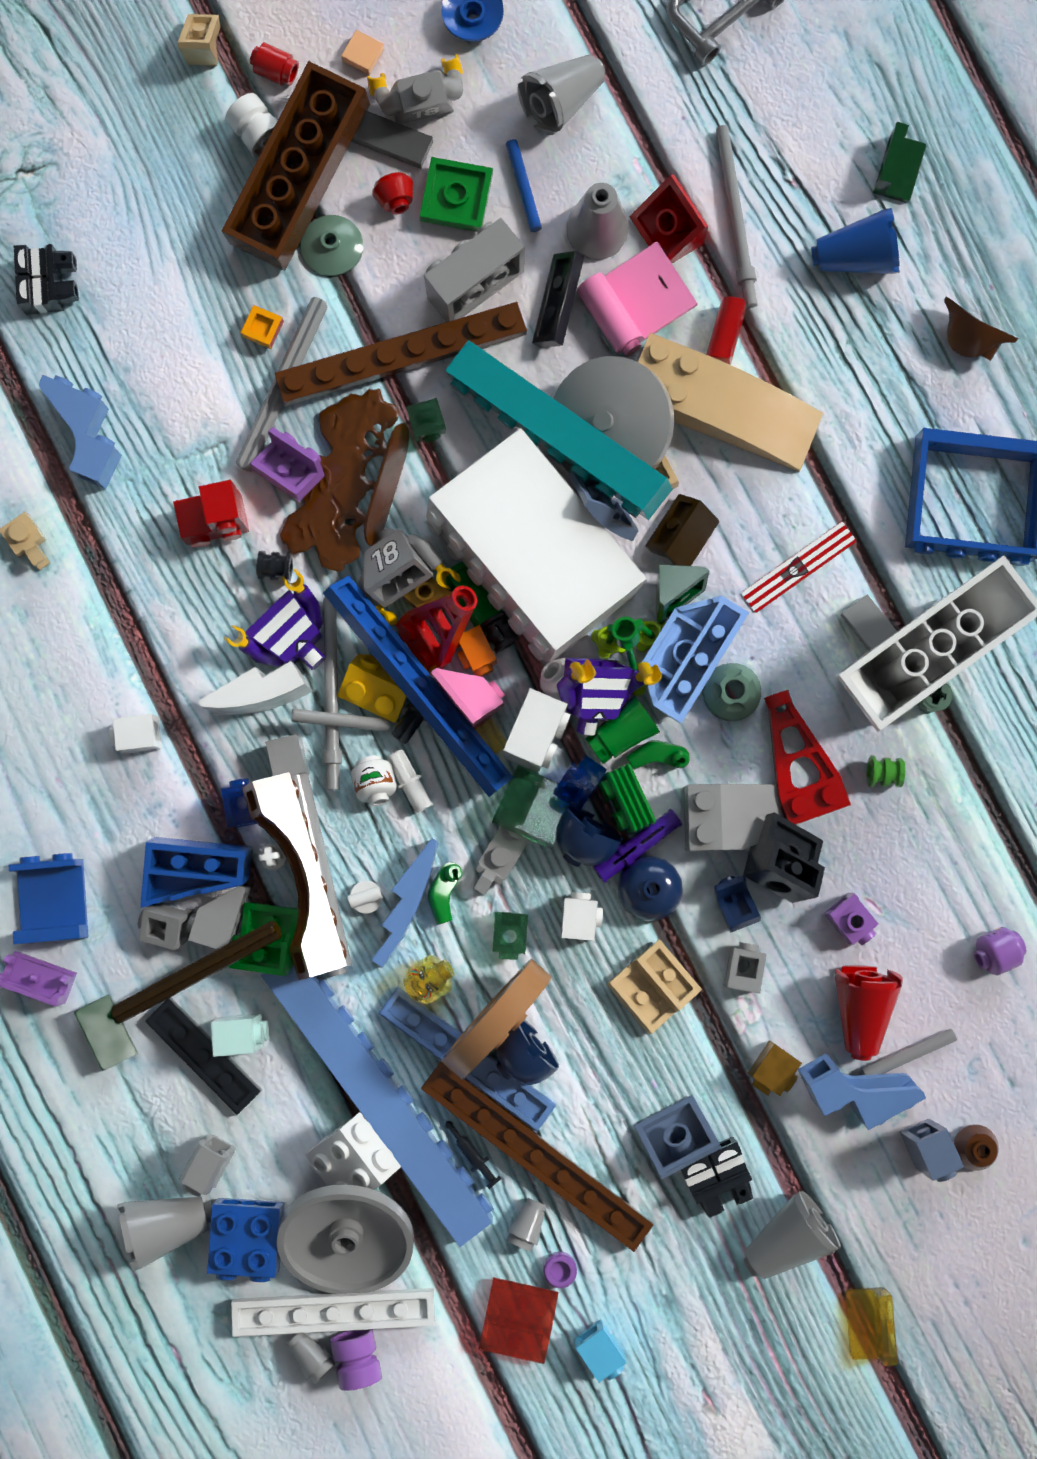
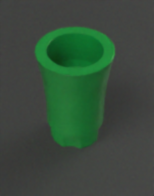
(622, 733)

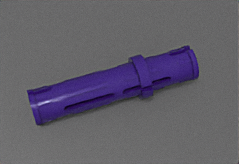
(668, 822)

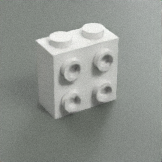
(353, 1156)

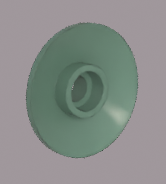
(336, 258)

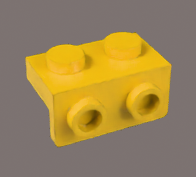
(372, 688)

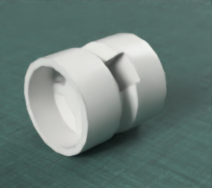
(251, 122)

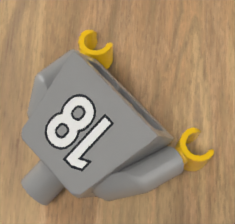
(421, 94)
(397, 567)

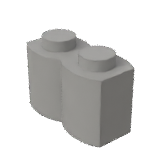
(206, 1165)

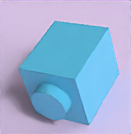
(600, 1352)

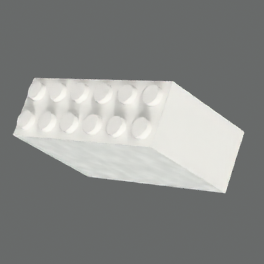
(533, 546)

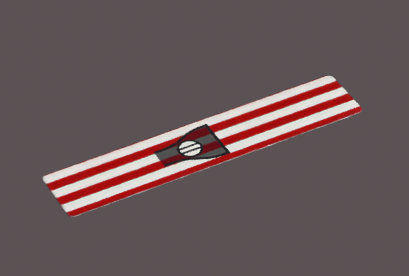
(798, 567)

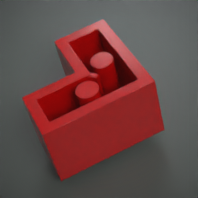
(211, 515)

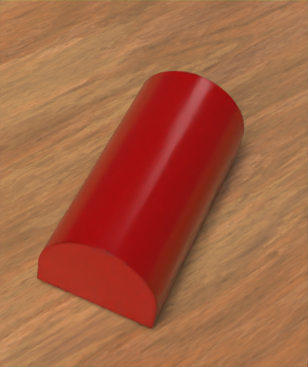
(727, 329)

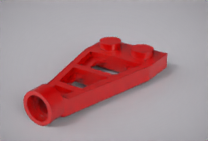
(420, 639)
(814, 799)

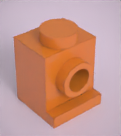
(476, 652)

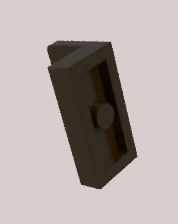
(683, 531)

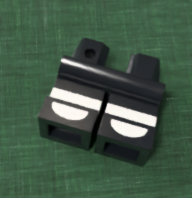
(40, 279)
(731, 1176)

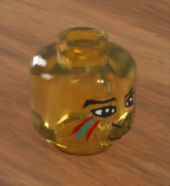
(428, 979)

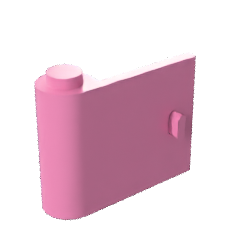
(634, 299)

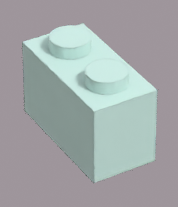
(239, 1034)

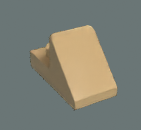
(199, 38)

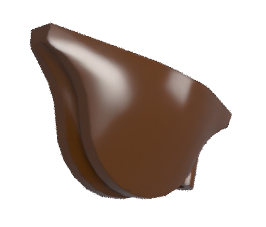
(971, 336)

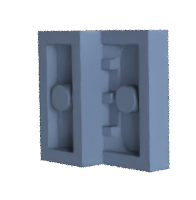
(605, 511)

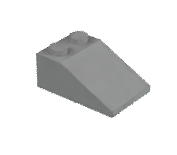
(727, 815)

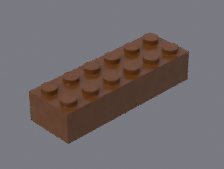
(296, 165)

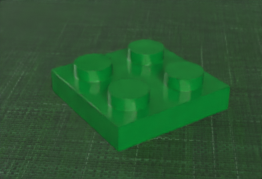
(456, 194)

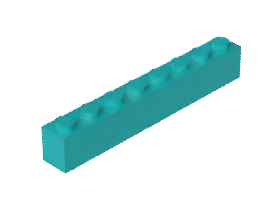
(559, 430)

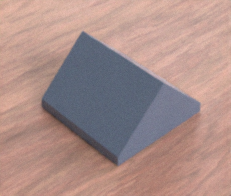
(677, 1137)

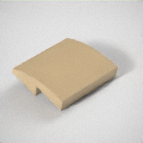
(654, 987)

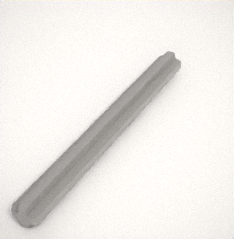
(273, 401)

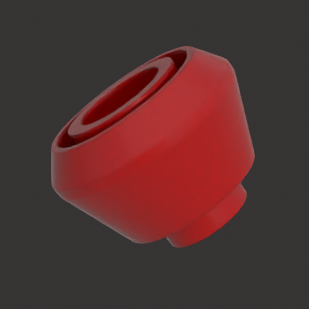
(394, 192)

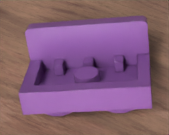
(288, 465)

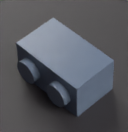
(932, 1150)

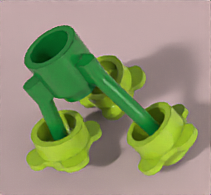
(625, 635)

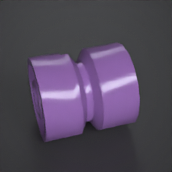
(357, 1365)

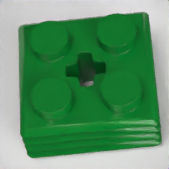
(627, 798)

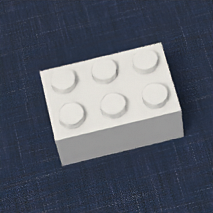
(534, 731)

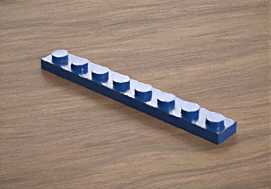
(418, 685)

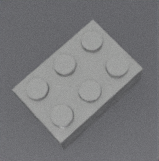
(474, 270)

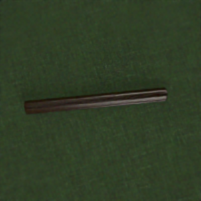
(196, 972)

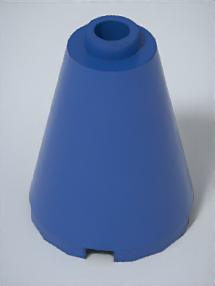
(860, 247)

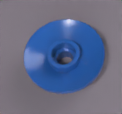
(456, 19)

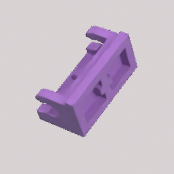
(37, 978)

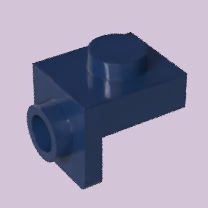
(736, 903)

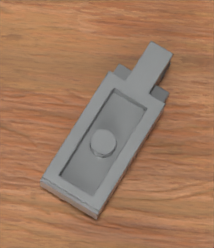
(499, 858)

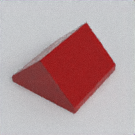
(670, 220)

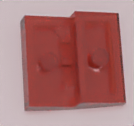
(518, 1320)

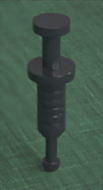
(473, 1155)

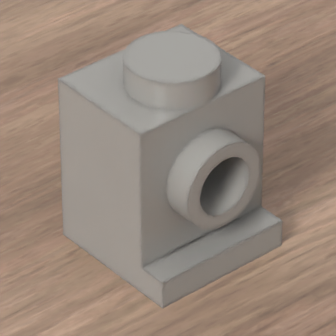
(156, 932)
(752, 978)

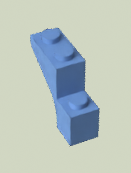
(84, 413)
(871, 1096)

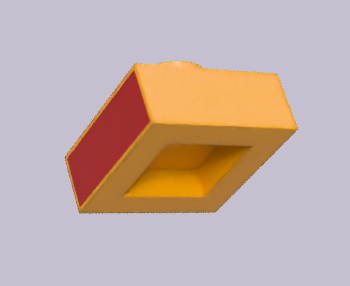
(262, 327)

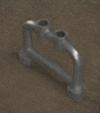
(704, 42)

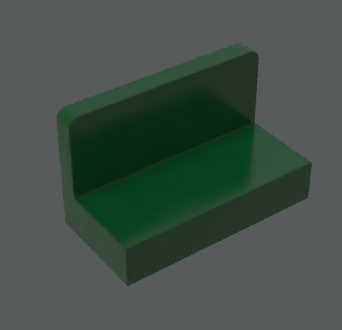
(899, 165)

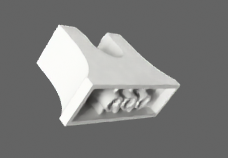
(939, 643)

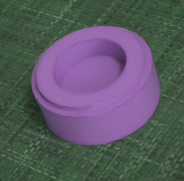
(560, 1269)

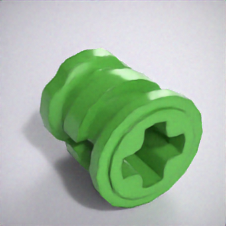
(885, 772)

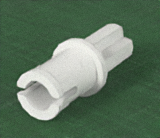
(409, 781)
(272, 857)

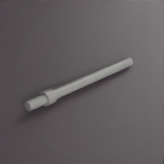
(746, 273)
(332, 755)

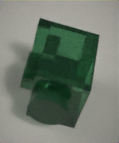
(426, 421)
(510, 921)

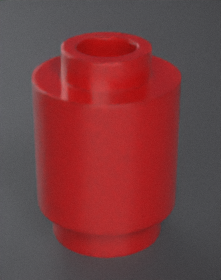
(274, 64)

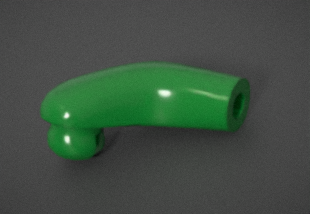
(659, 752)
(441, 890)

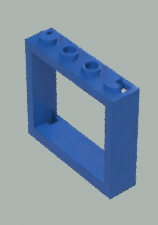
(981, 446)

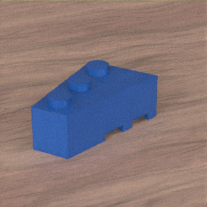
(190, 868)

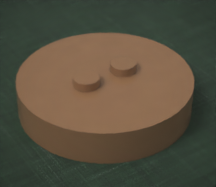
(494, 1022)

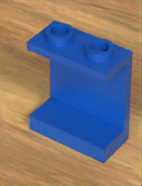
(51, 899)

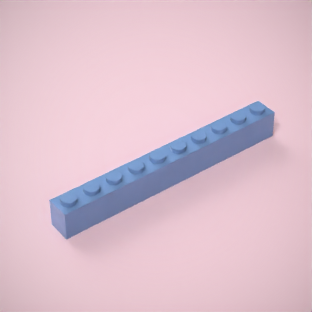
(384, 1104)

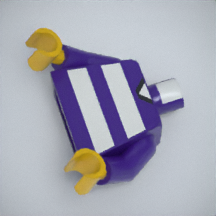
(285, 630)
(600, 688)

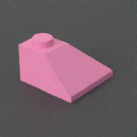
(470, 694)

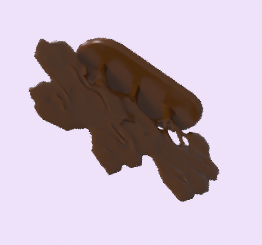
(345, 485)

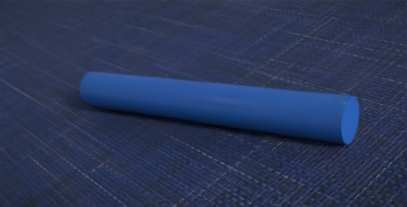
(523, 185)

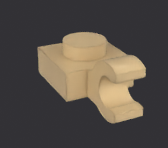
(24, 539)

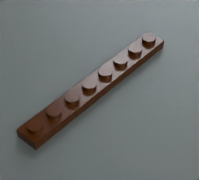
(399, 354)
(538, 1156)

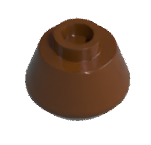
(976, 1147)

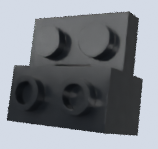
(786, 860)

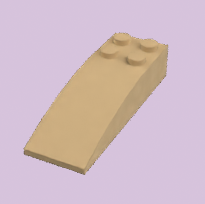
(732, 403)

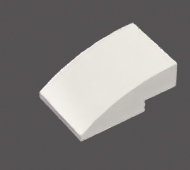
(257, 691)

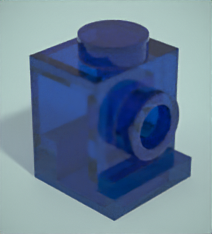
(579, 782)
(231, 796)

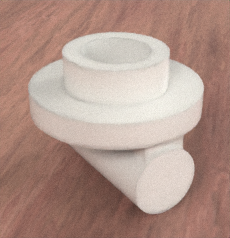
(366, 897)

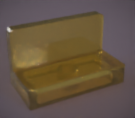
(871, 1325)

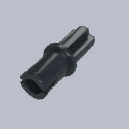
(408, 724)

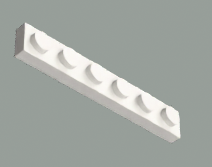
(333, 1312)

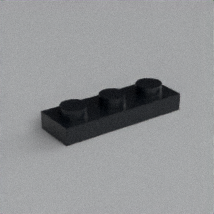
(558, 299)

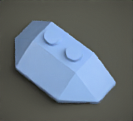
(690, 651)

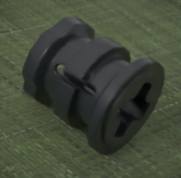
(274, 565)
(493, 634)

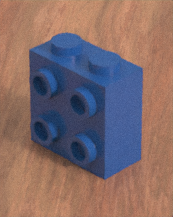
(244, 1239)

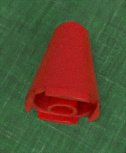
(865, 1007)

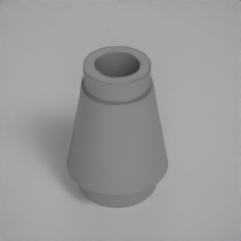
(527, 1225)
(311, 1357)

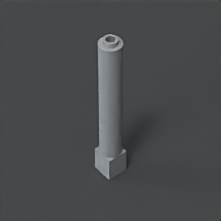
(287, 756)

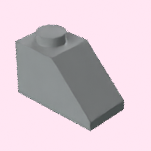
(218, 919)

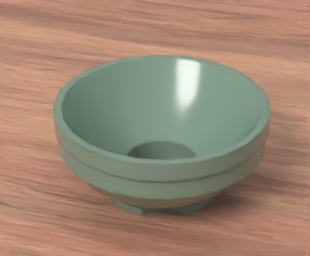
(720, 704)

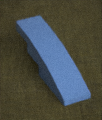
(411, 890)

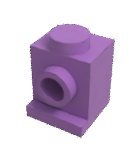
(840, 917)

